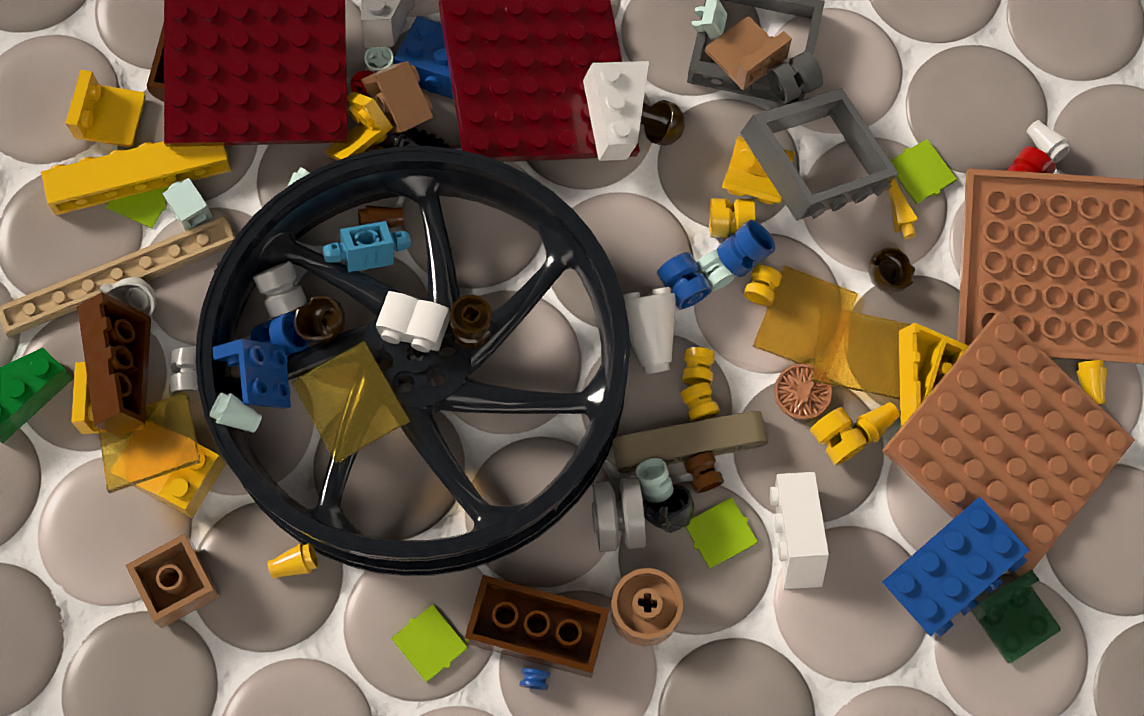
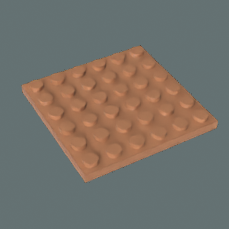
(1057, 261)
(1014, 435)

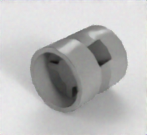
(280, 289)
(185, 374)

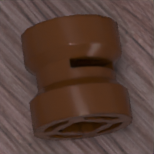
(703, 472)

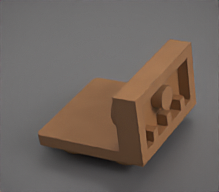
(748, 52)

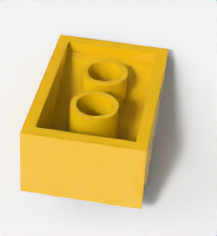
(188, 486)

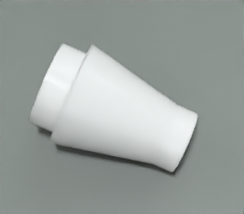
(1048, 141)

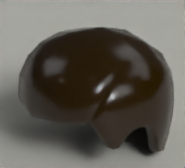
(891, 270)
(320, 319)

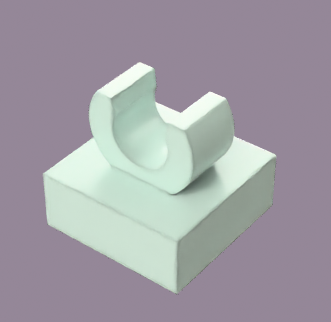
(713, 19)

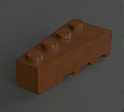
(116, 362)

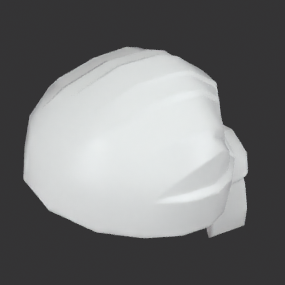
(134, 293)

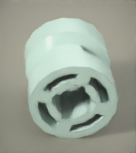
(378, 57)
(714, 270)
(656, 485)

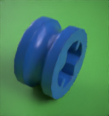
(534, 679)

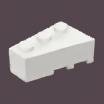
(615, 106)
(800, 530)

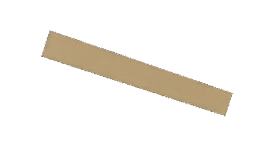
(144, 264)

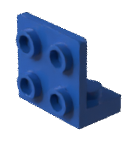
(261, 371)

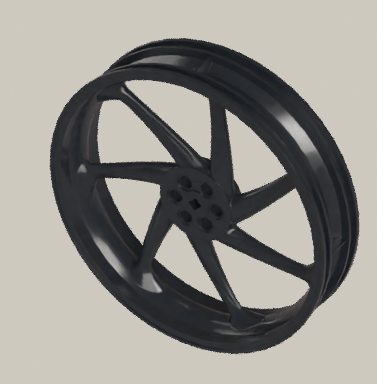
(422, 176)

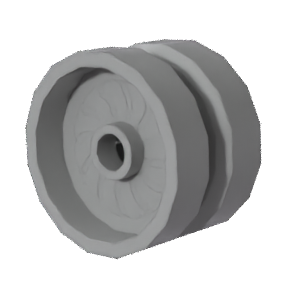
(616, 515)

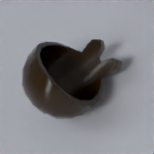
(662, 122)

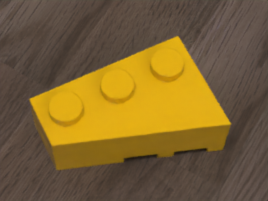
(923, 362)

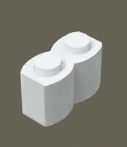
(413, 321)

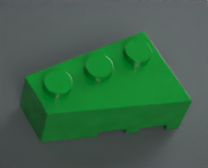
(27, 387)

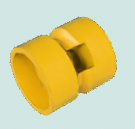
(729, 217)
(833, 426)

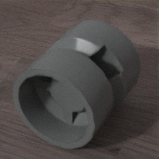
(798, 76)

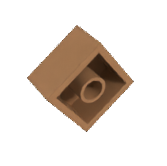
(399, 96)
(172, 581)

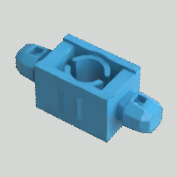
(366, 246)

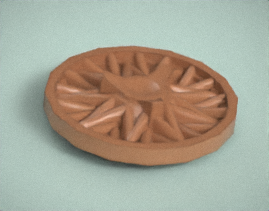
(799, 395)

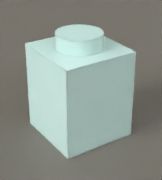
(187, 204)

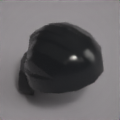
(673, 512)

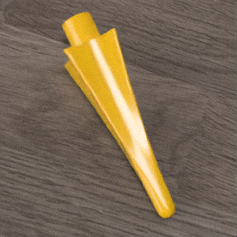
(902, 213)

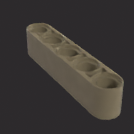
(687, 440)

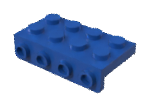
(427, 53)
(956, 567)

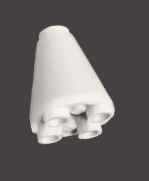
(652, 328)

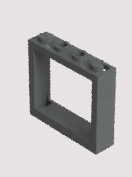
(713, 76)
(785, 177)

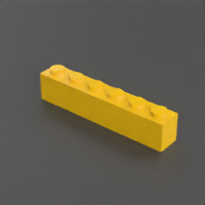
(128, 173)

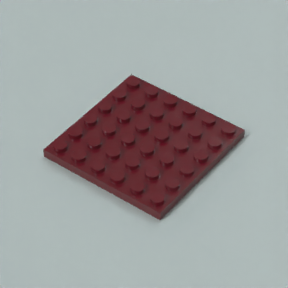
(255, 72)
(523, 72)

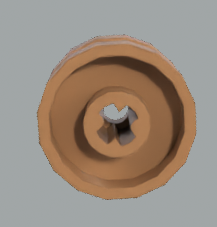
(650, 588)

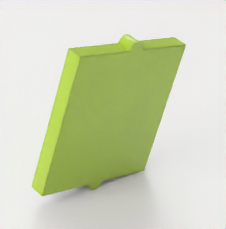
(922, 172)
(141, 207)
(721, 533)
(429, 643)

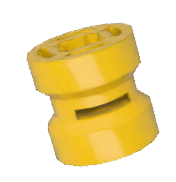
(763, 283)
(698, 365)
(700, 402)

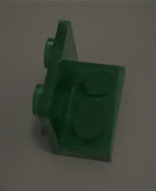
(1016, 618)

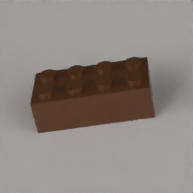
(536, 626)

